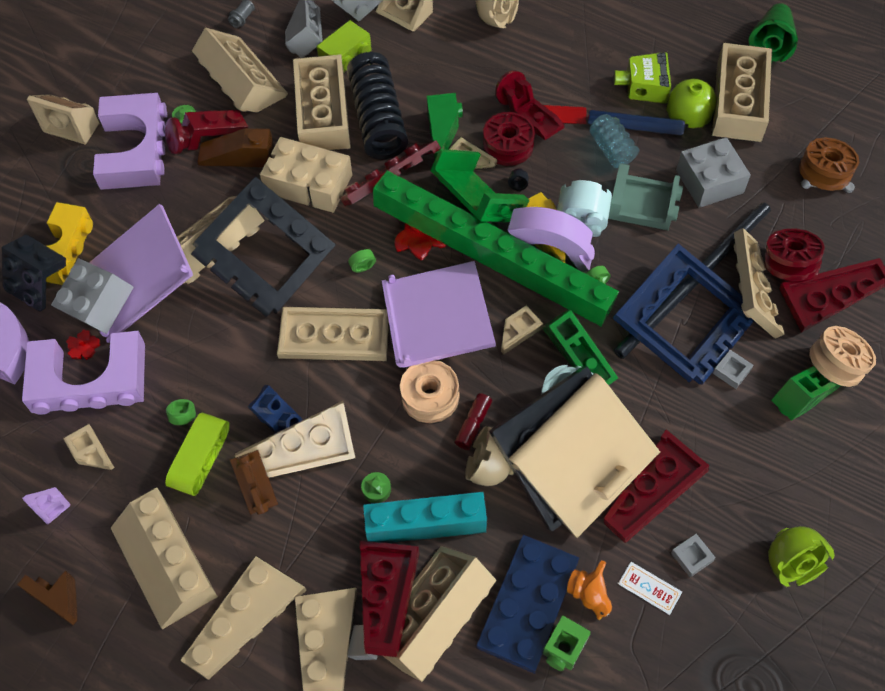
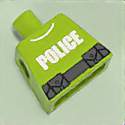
(646, 78)

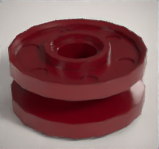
(509, 138)
(794, 254)

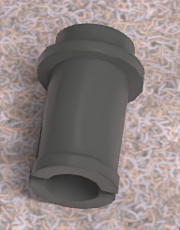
(238, 16)

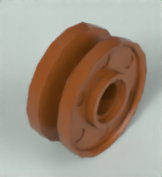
(829, 163)

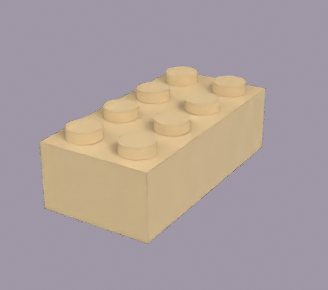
(742, 92)
(321, 102)

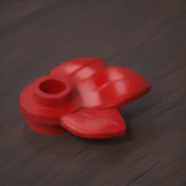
(416, 242)

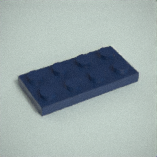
(527, 604)

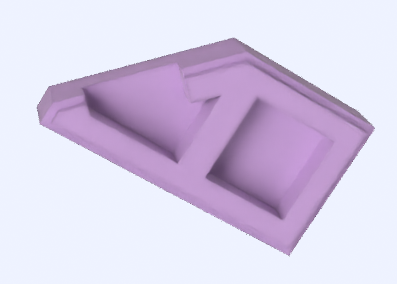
(47, 504)

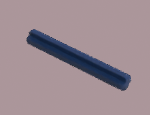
(643, 123)

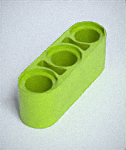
(197, 454)

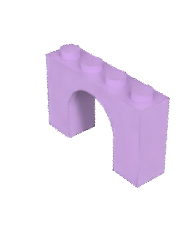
(143, 163)
(119, 384)

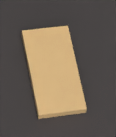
(333, 334)

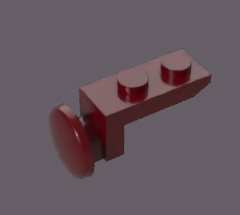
(517, 93)
(201, 124)

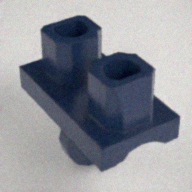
(273, 410)

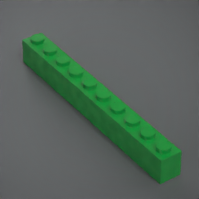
(494, 248)

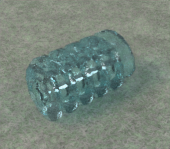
(613, 140)

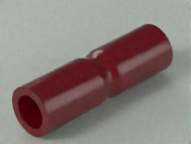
(472, 423)

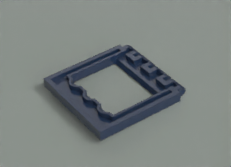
(658, 288)

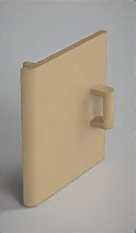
(585, 455)

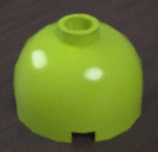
(692, 102)
(799, 555)

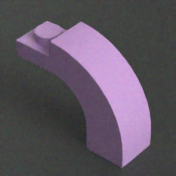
(555, 229)
(12, 346)

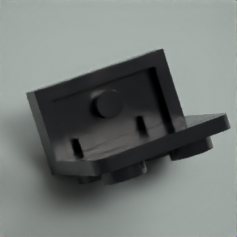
(26, 267)

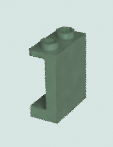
(644, 200)

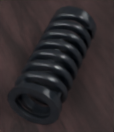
(372, 123)

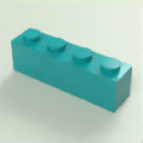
(425, 518)

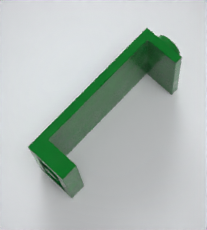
(457, 173)

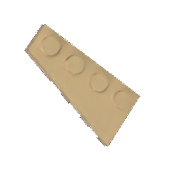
(754, 284)
(307, 444)
(248, 607)
(324, 638)

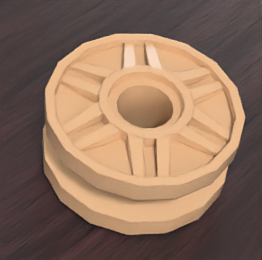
(842, 356)
(432, 406)

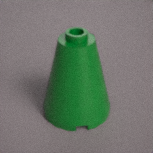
(777, 32)

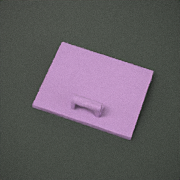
(148, 260)
(437, 314)

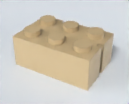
(301, 166)

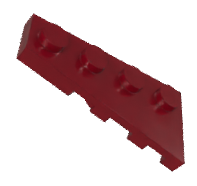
(412, 157)
(832, 291)
(655, 487)
(386, 591)

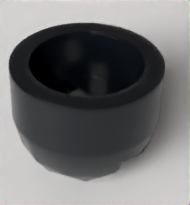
(522, 181)

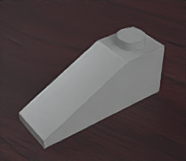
(304, 28)

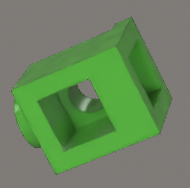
(566, 633)

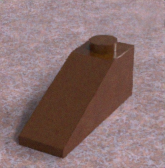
(238, 149)

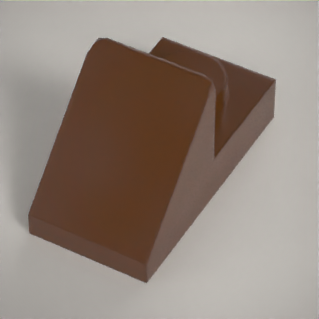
(58, 598)

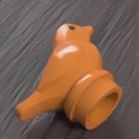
(591, 590)

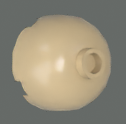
(497, 12)
(488, 464)

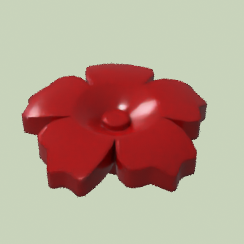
(83, 346)

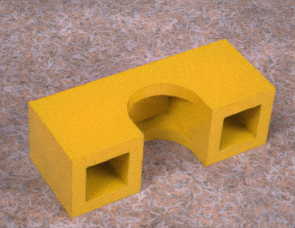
(70, 225)

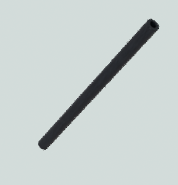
(690, 283)

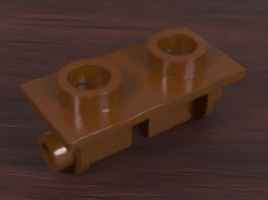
(254, 482)

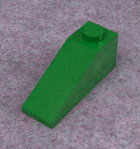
(443, 118)
(577, 345)
(803, 393)

